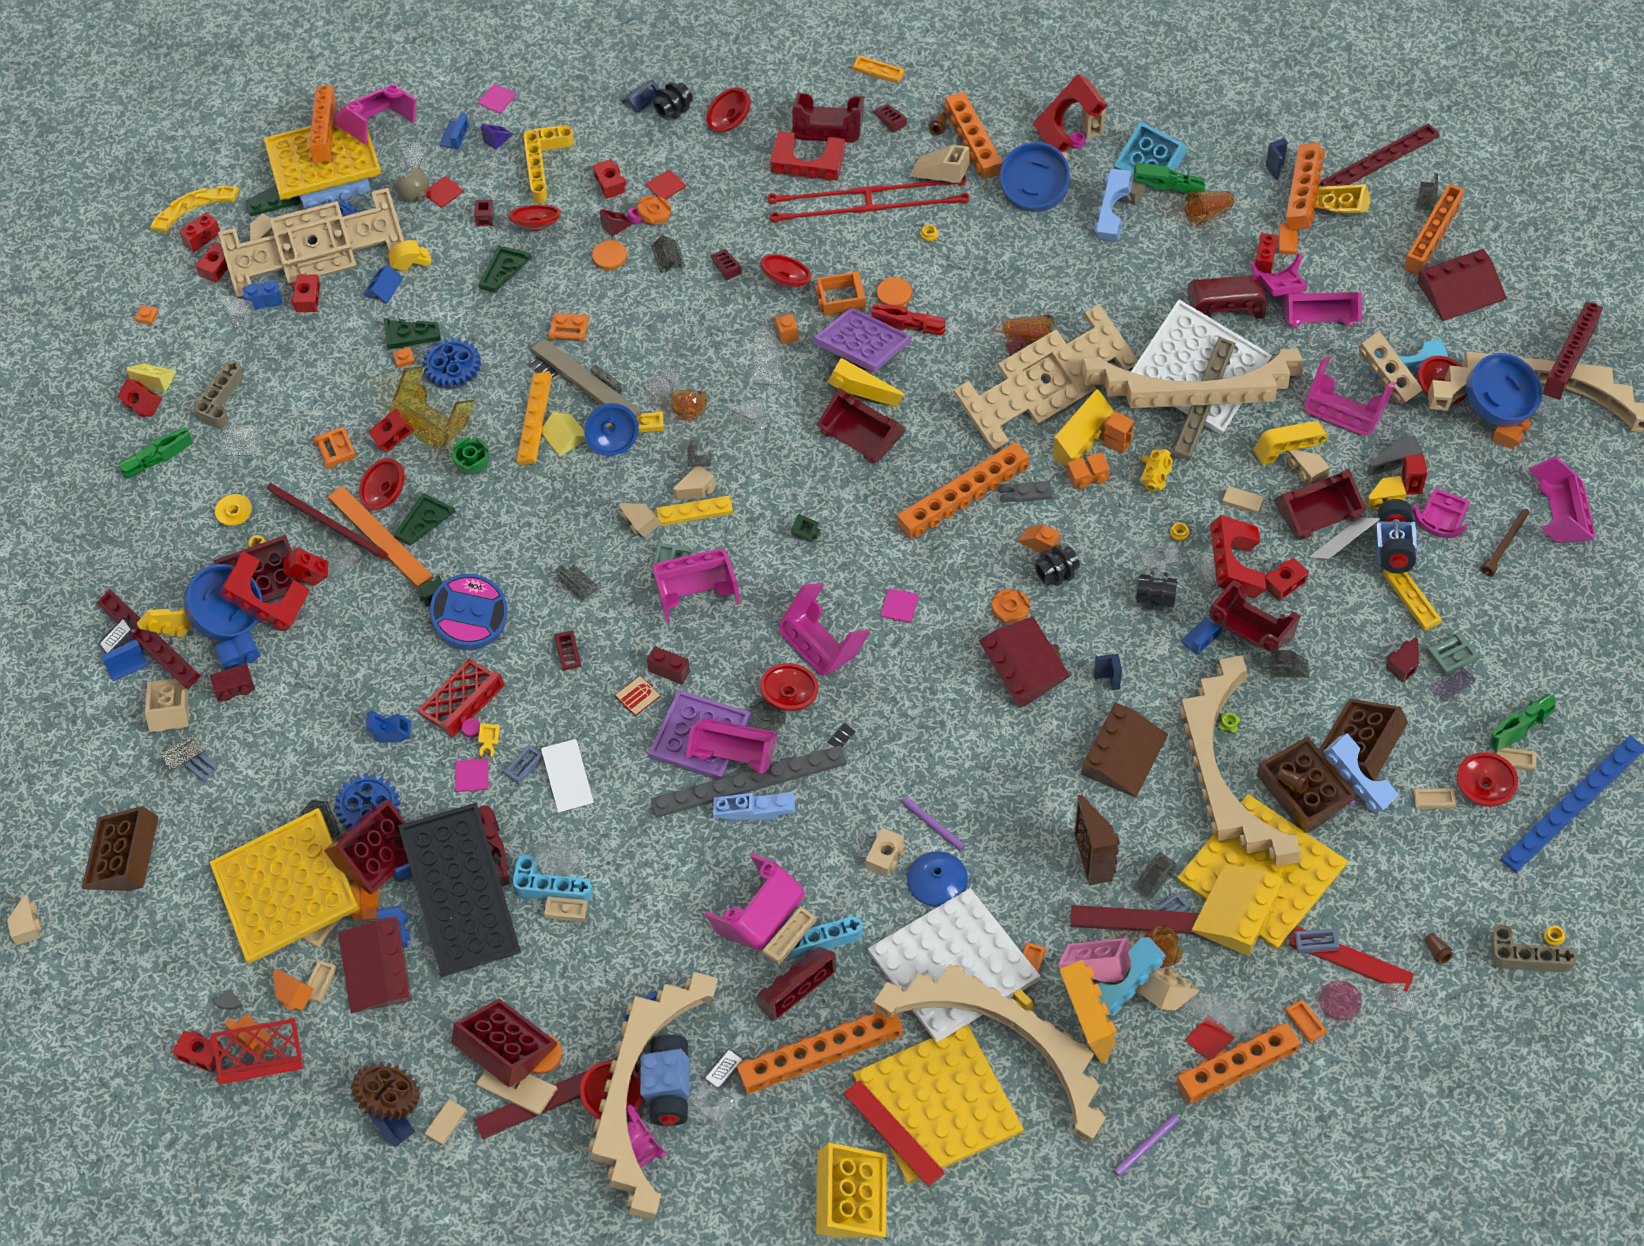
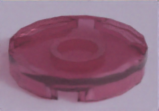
(1340, 1000)

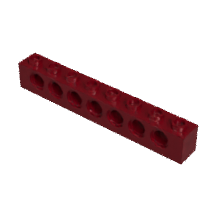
(1572, 350)

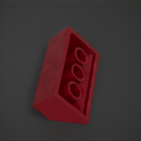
(797, 982)

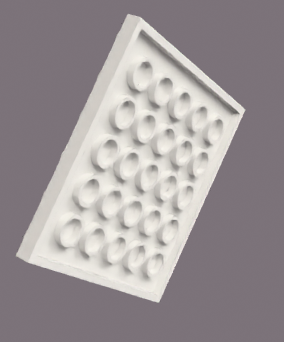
(1183, 352)
(956, 934)

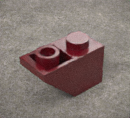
(1405, 660)

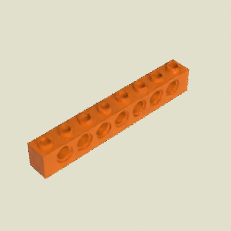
(963, 490)
(813, 1059)

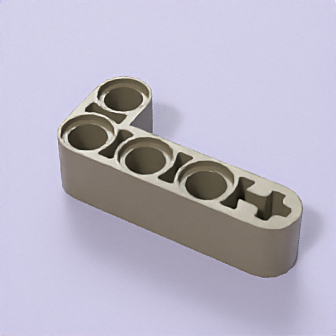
(209, 405)
(1560, 958)

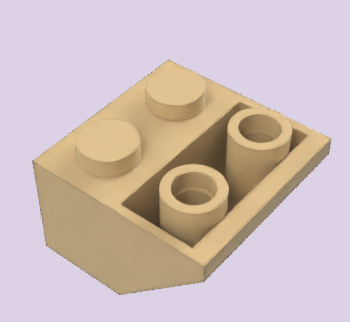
(1167, 989)

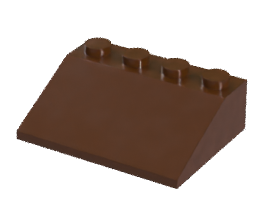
(1373, 728)
(1124, 750)
(1325, 789)
(1095, 843)
(121, 850)

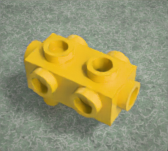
(1156, 469)

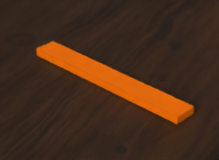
(380, 536)

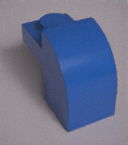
(390, 729)

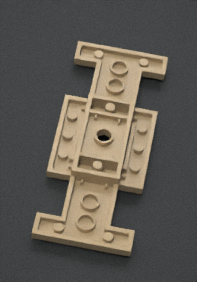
(290, 242)
(1027, 393)

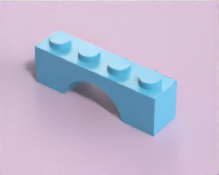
(1430, 349)
(1144, 958)

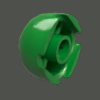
(470, 455)

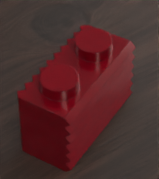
(668, 665)
(232, 682)

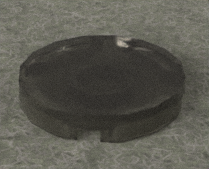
(769, 720)

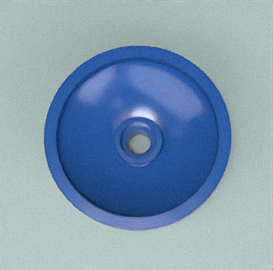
(612, 439)
(937, 888)

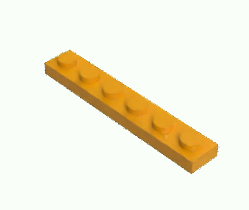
(534, 418)

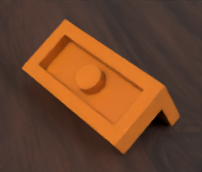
(367, 903)
(244, 1037)

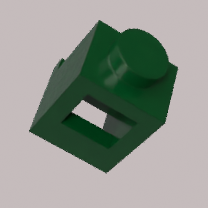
(804, 522)
(428, 589)

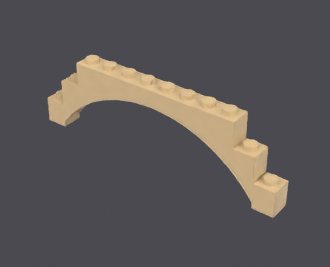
(1587, 380)
(1146, 391)
(1227, 813)
(969, 993)
(612, 1138)

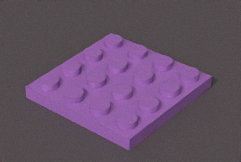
(862, 339)
(673, 736)

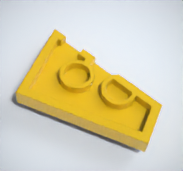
(165, 622)

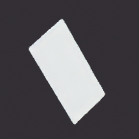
(1344, 537)
(567, 775)

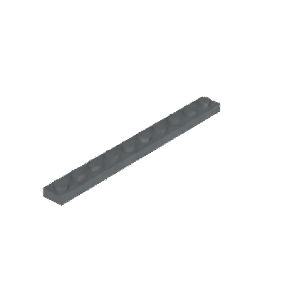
(748, 781)

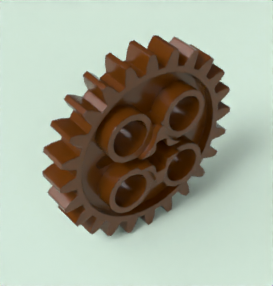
(376, 1081)

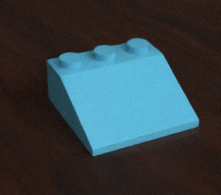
(1150, 147)

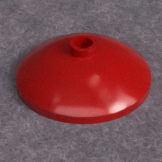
(728, 110)
(534, 216)
(785, 270)
(1435, 369)
(381, 484)
(792, 680)
(1489, 770)
(594, 1084)

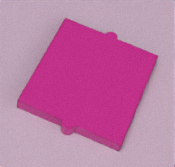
(497, 98)
(899, 605)
(472, 775)

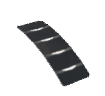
(540, 366)
(841, 736)

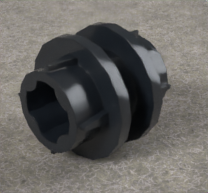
(672, 100)
(1055, 566)
(1156, 590)

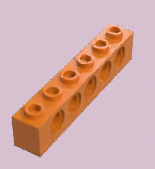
(322, 124)
(973, 135)
(1305, 186)
(1434, 229)
(1195, 1091)

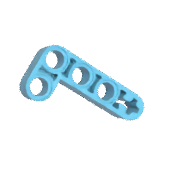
(581, 886)
(826, 941)

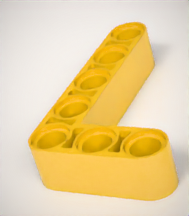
(537, 141)

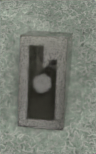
(1288, 665)
(1155, 876)

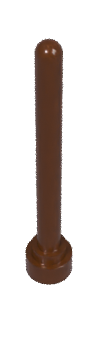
(1491, 564)

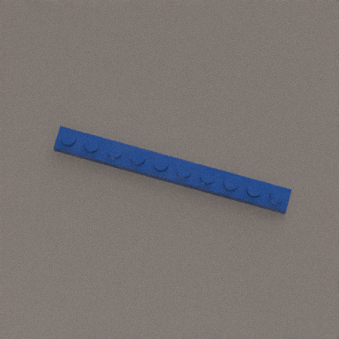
(1572, 804)

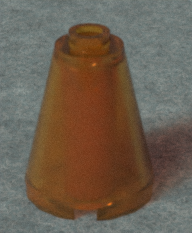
(1207, 205)
(1028, 328)

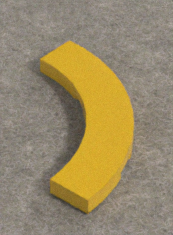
(192, 200)

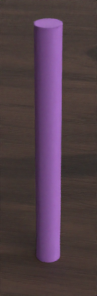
(933, 823)
(1146, 1145)

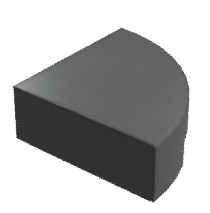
(228, 1001)

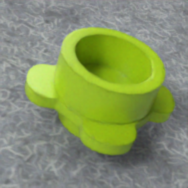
(1229, 717)

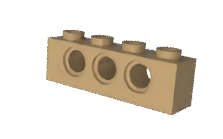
(1390, 358)

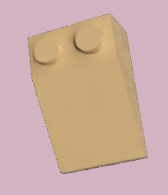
(166, 705)

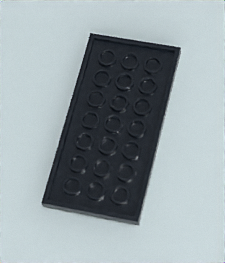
(459, 889)

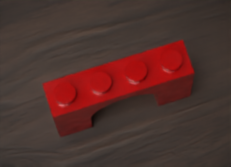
(1051, 120)
(825, 167)
(1241, 535)
(238, 590)

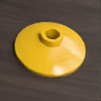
(231, 504)

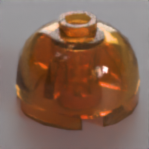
(688, 404)
(1168, 942)

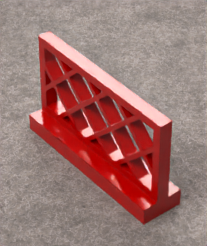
(471, 703)
(262, 1068)

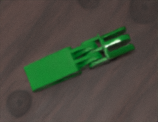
(1165, 178)
(159, 451)
(1517, 724)

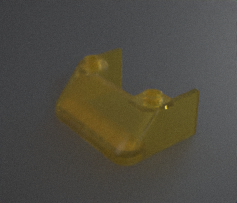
(427, 422)

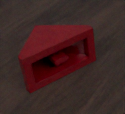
(613, 222)

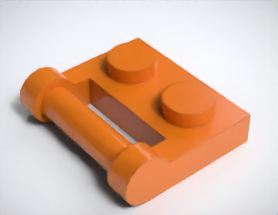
(569, 322)
(340, 444)

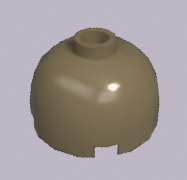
(413, 186)

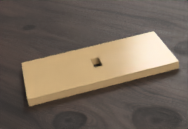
(531, 1093)

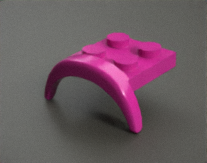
(1282, 282)
(1443, 514)
(641, 1140)

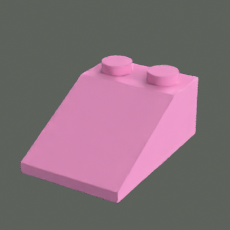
(1106, 957)

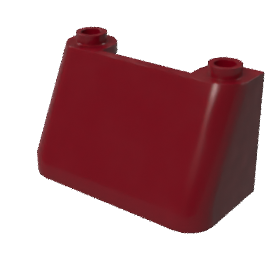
(823, 122)
(1228, 295)
(859, 426)
(1321, 504)
(1250, 622)

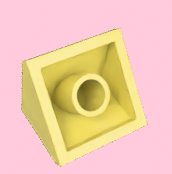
(151, 376)
(563, 432)

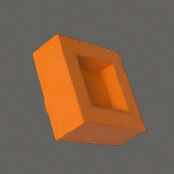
(146, 315)
(404, 357)

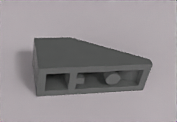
(1394, 455)

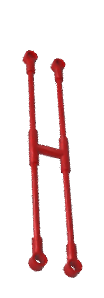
(869, 207)

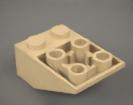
(943, 164)

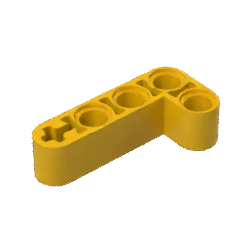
(1288, 438)

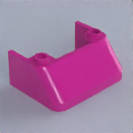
(354, 114)
(1322, 307)
(1341, 410)
(1567, 502)
(693, 575)
(810, 639)
(732, 742)
(765, 912)

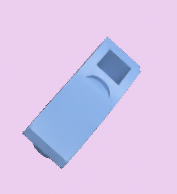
(754, 808)

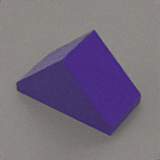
(494, 135)

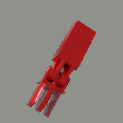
(901, 318)

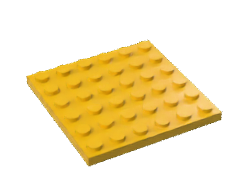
(297, 173)
(1302, 881)
(283, 886)
(943, 1098)

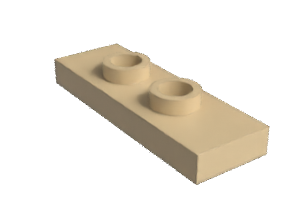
(789, 935)

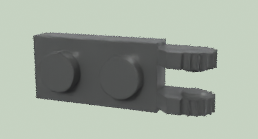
(1026, 491)

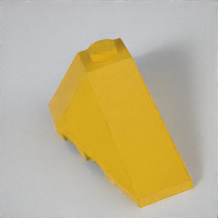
(1344, 198)
(864, 385)

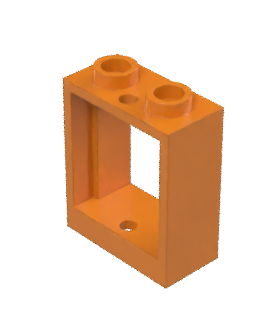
(837, 282)

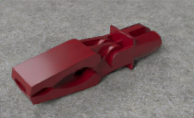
(496, 845)

